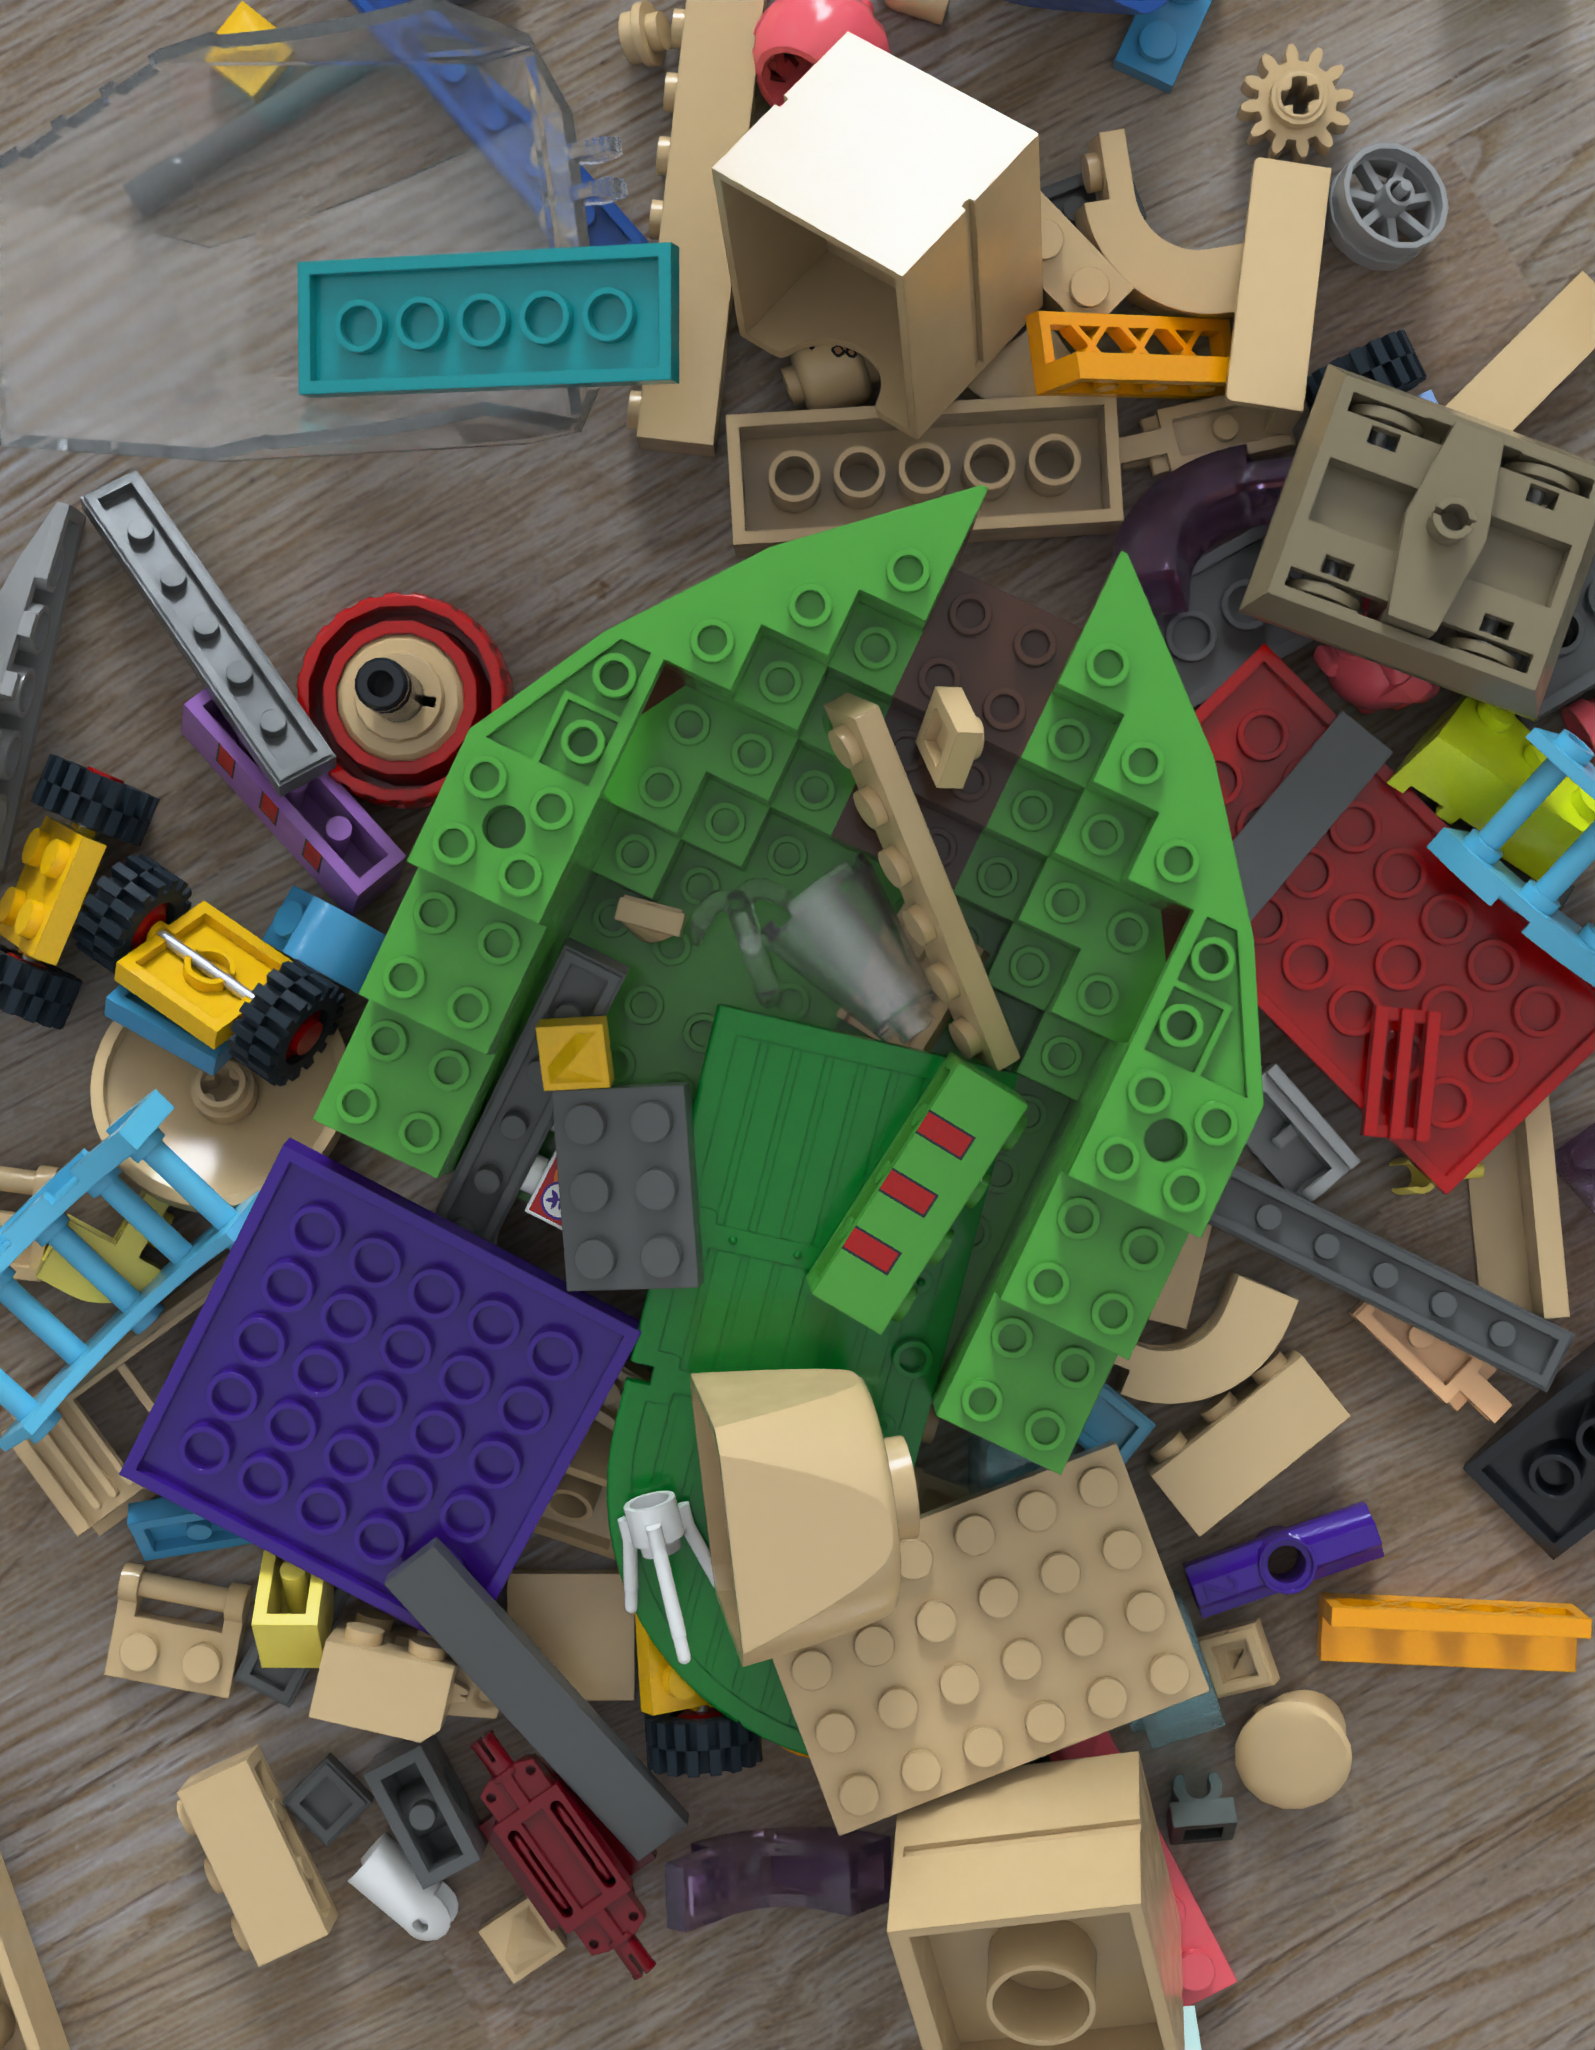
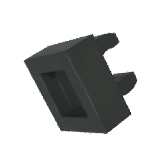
(1200, 1819)

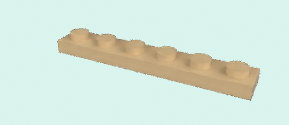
(914, 867)

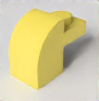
(121, 1252)

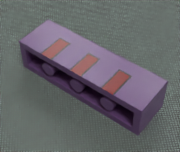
(314, 822)

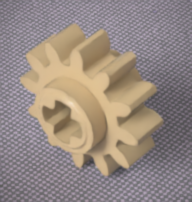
(1277, 121)

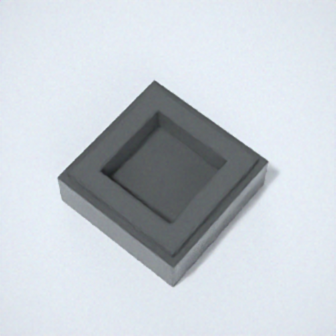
(328, 1799)

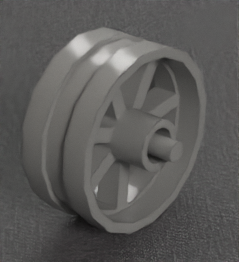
(1371, 233)

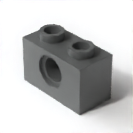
(426, 1809)

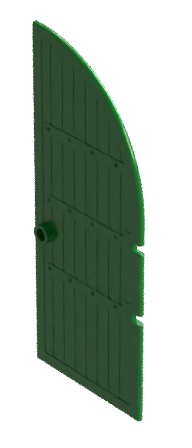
(782, 1148)

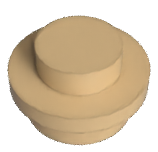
(644, 34)

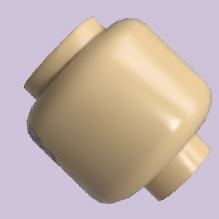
(829, 377)

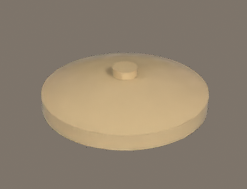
(221, 1123)

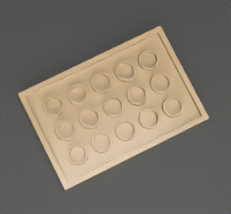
(1011, 1637)

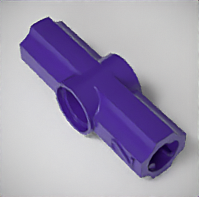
(1323, 1548)

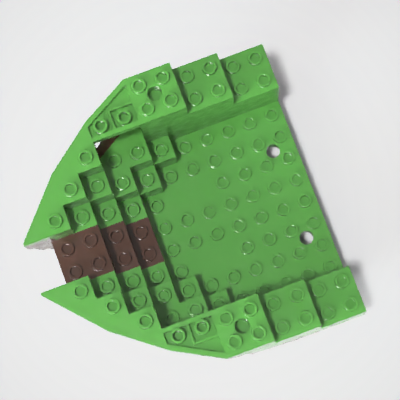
(1076, 851)

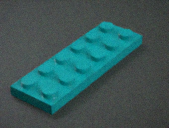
(489, 321)

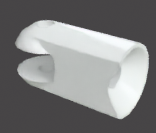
(393, 1887)

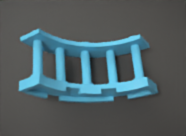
(1477, 853)
(44, 1221)

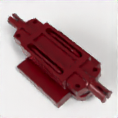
(562, 1854)

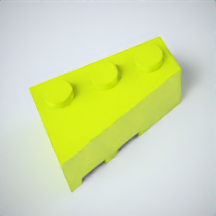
(1475, 764)

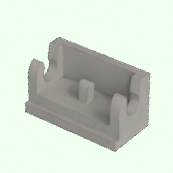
(1297, 1140)

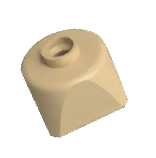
(800, 1505)

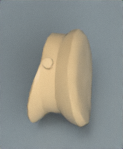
(1294, 1750)

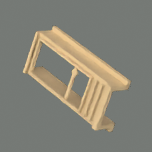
(74, 1458)

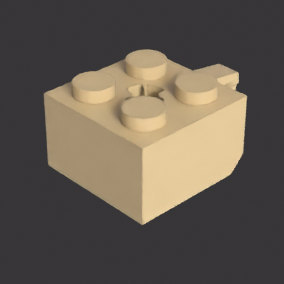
(392, 1680)

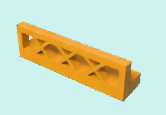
(1135, 371)
(1450, 1632)

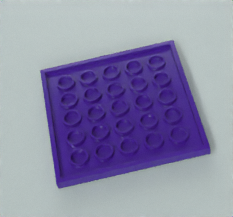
(376, 1386)

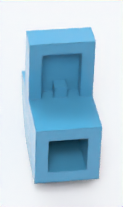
(324, 938)

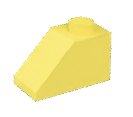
(291, 1615)

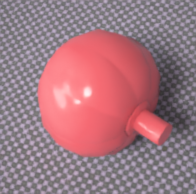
(806, 34)

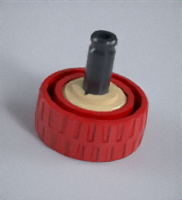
(398, 692)

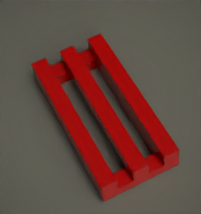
(1426, 1075)

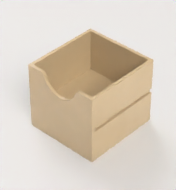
(884, 226)
(1039, 1913)

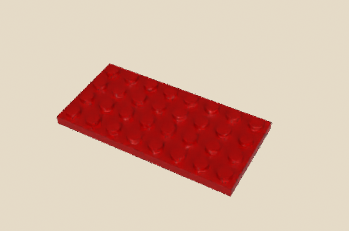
(1393, 927)

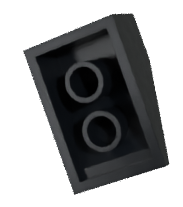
(1545, 1460)

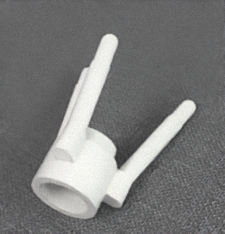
(655, 1526)

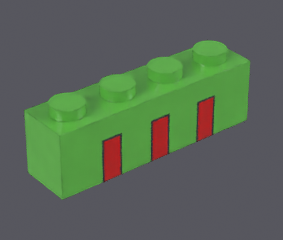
(917, 1194)

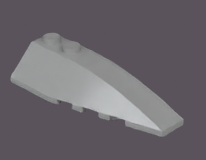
(30, 628)

